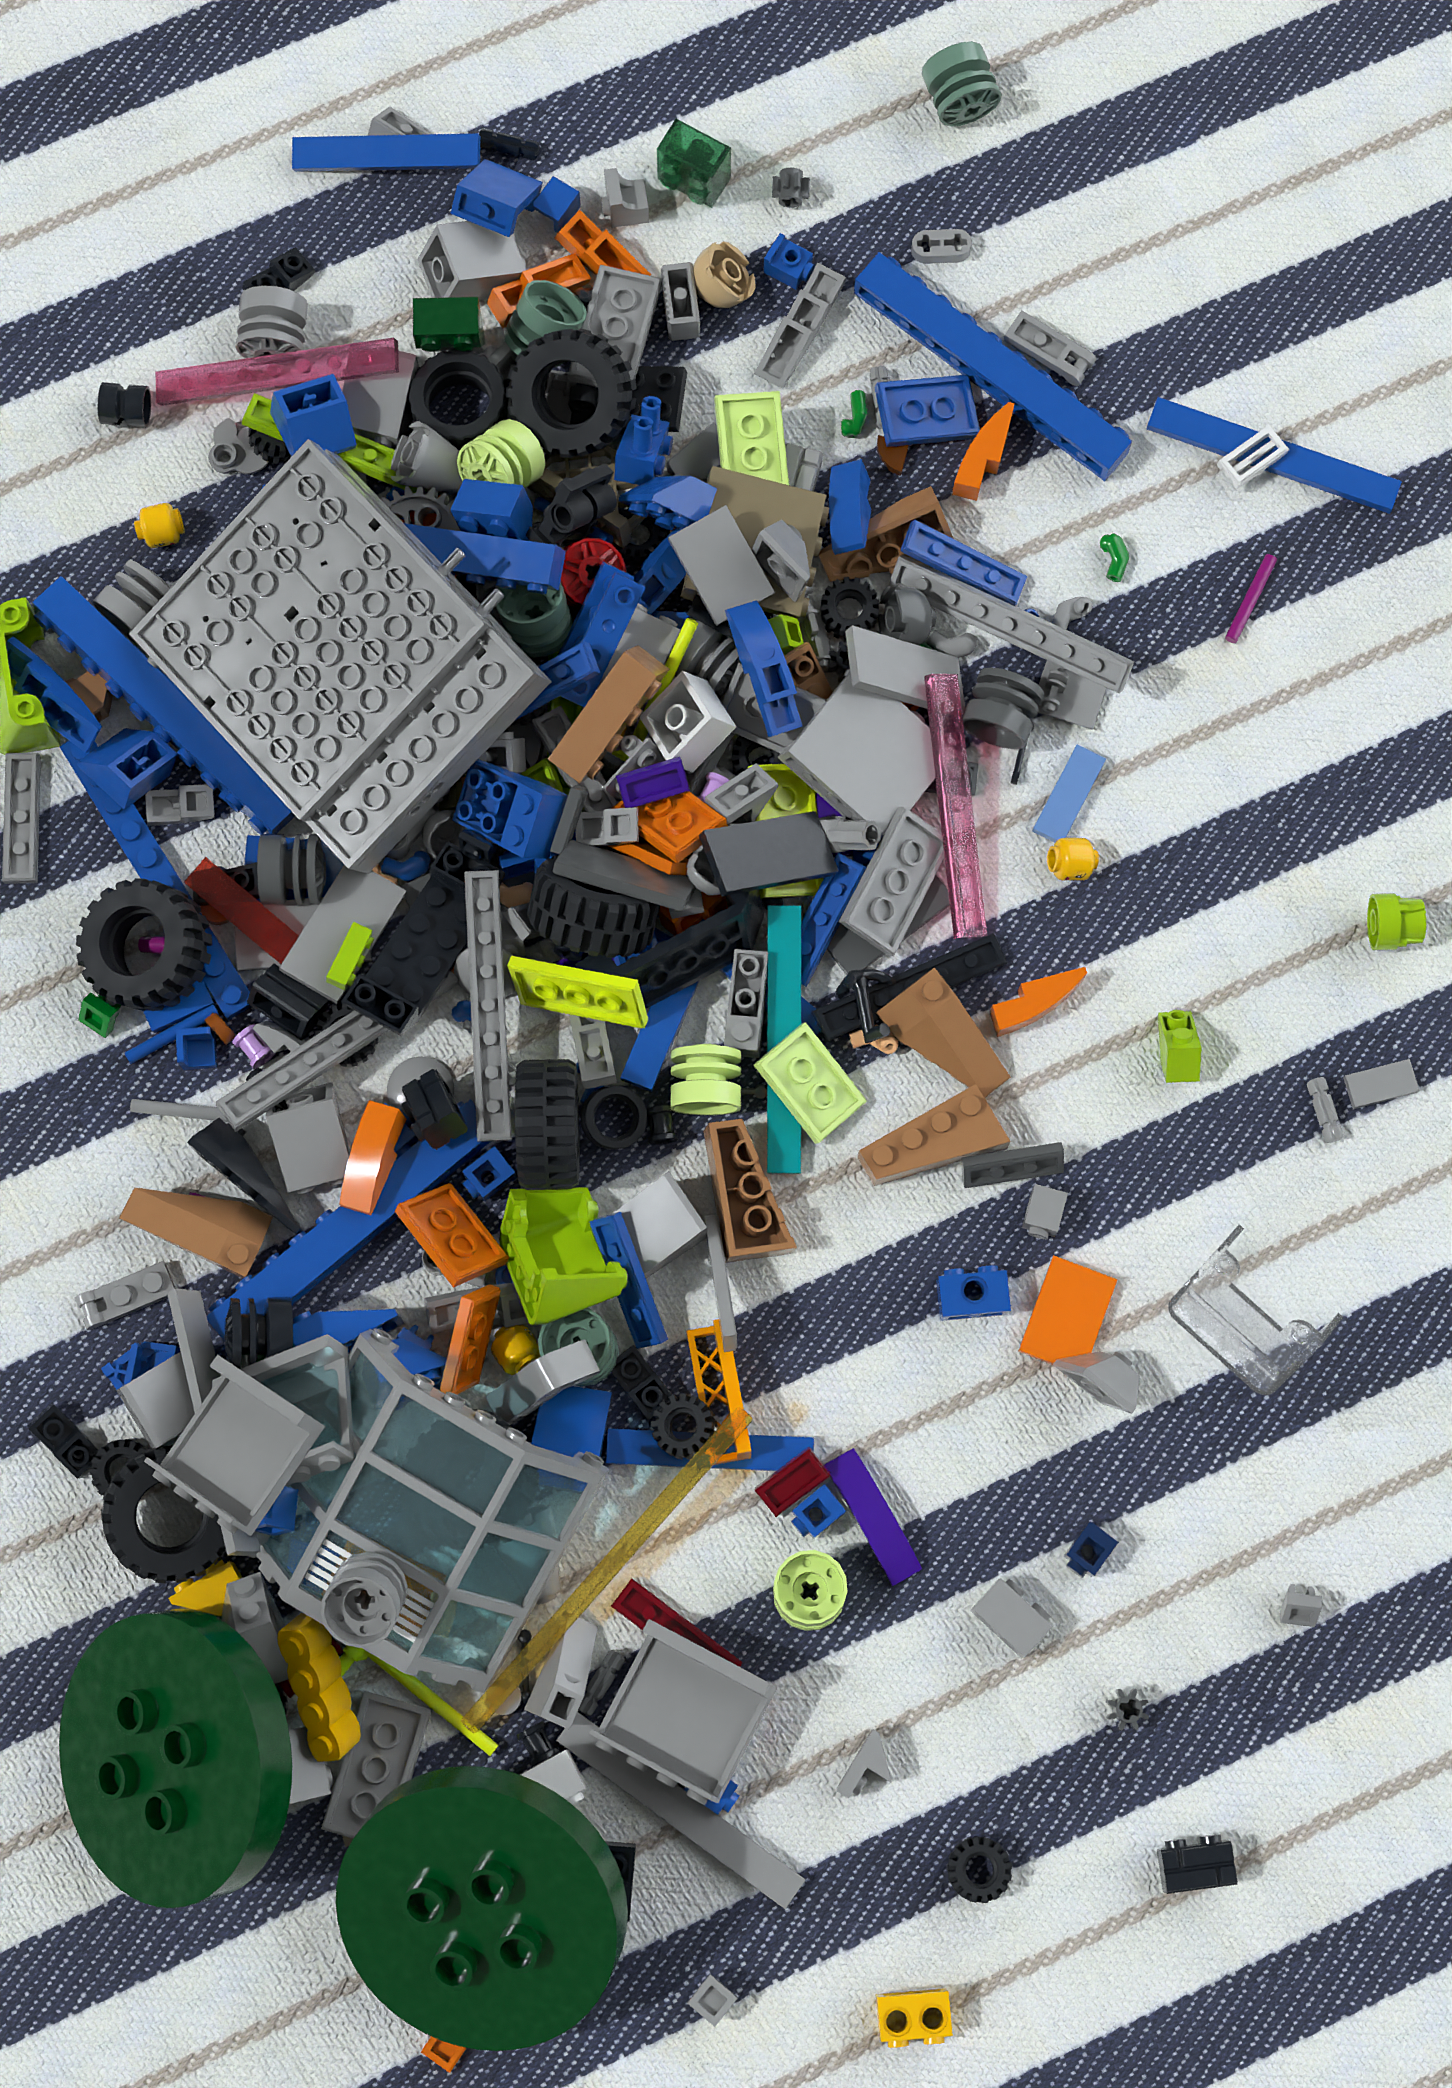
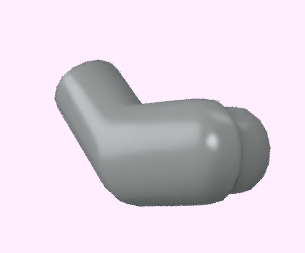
(1071, 610)
(957, 646)

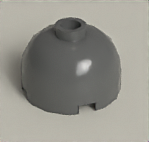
(906, 614)

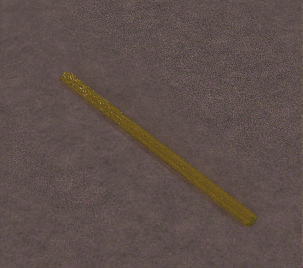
(606, 1570)

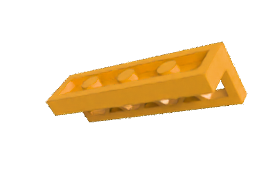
(729, 1382)

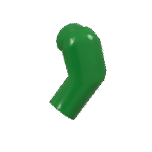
(854, 426)
(1119, 554)

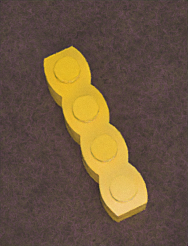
(321, 1691)

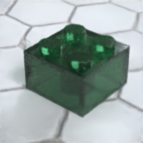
(693, 163)

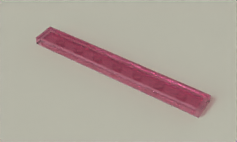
(276, 371)
(955, 806)

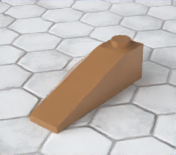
(886, 537)
(940, 1029)
(207, 1227)

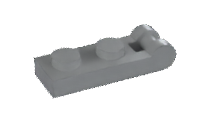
(1049, 347)
(592, 1052)
(126, 1295)

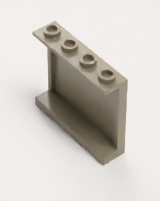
(758, 504)

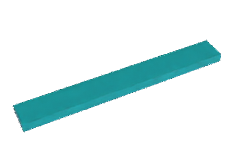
(782, 1019)

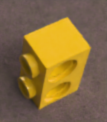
(913, 2006)

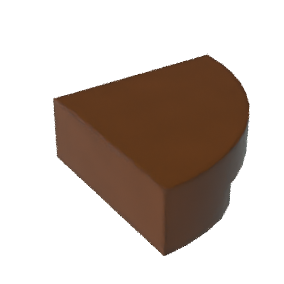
(892, 456)

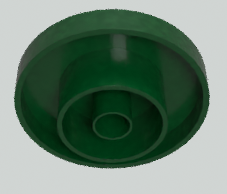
(175, 1757)
(482, 1908)

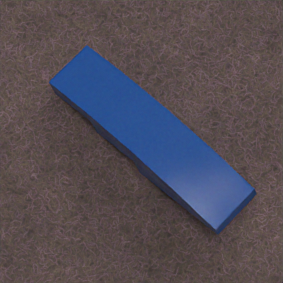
(61, 704)
(656, 1039)

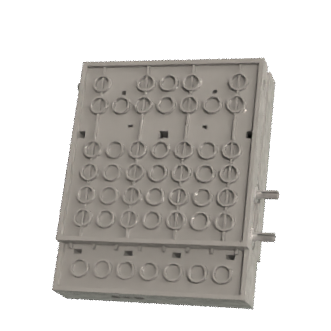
(340, 656)

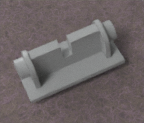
(814, 632)

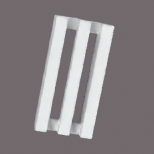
(1232, 472)

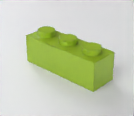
(350, 956)

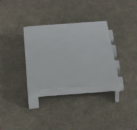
(864, 754)
(238, 1450)
(684, 1714)

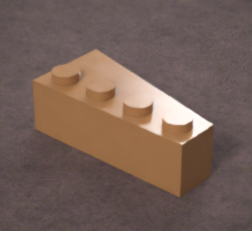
(608, 713)
(935, 1139)
(743, 1196)

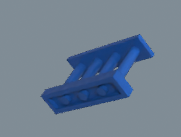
(602, 623)

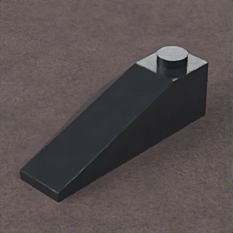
(237, 1161)

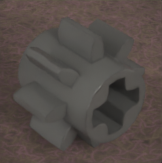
(790, 187)
(1135, 1704)

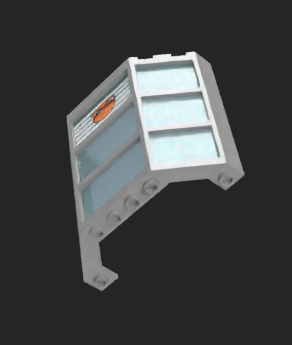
(449, 1500)

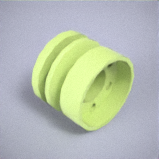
(503, 455)
(705, 1072)
(810, 1569)

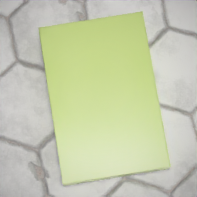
(752, 435)
(810, 1083)

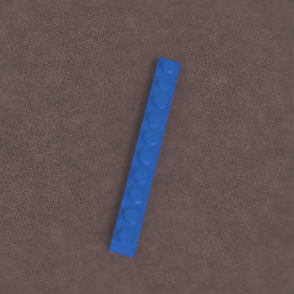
(152, 865)

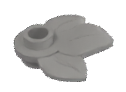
(236, 445)

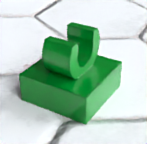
(98, 1014)

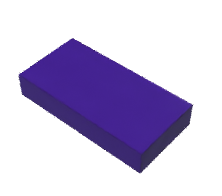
(652, 783)

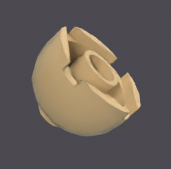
(722, 276)

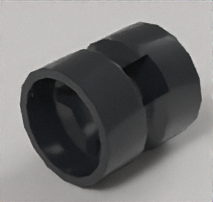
(122, 404)

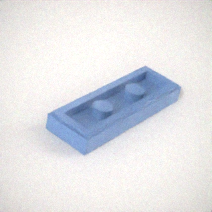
(1069, 794)

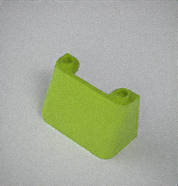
(21, 716)
(556, 1254)

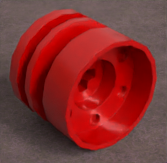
(580, 556)

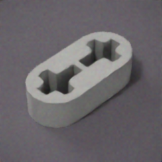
(941, 246)

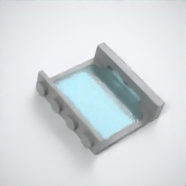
(319, 1384)

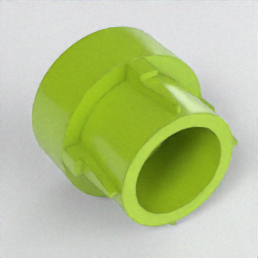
(1395, 921)

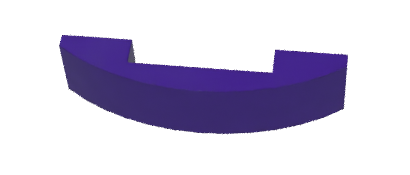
(873, 1517)

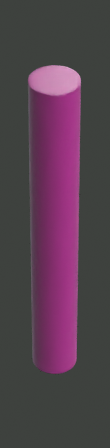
(1251, 598)

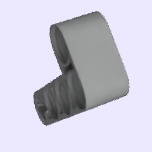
(542, 1381)

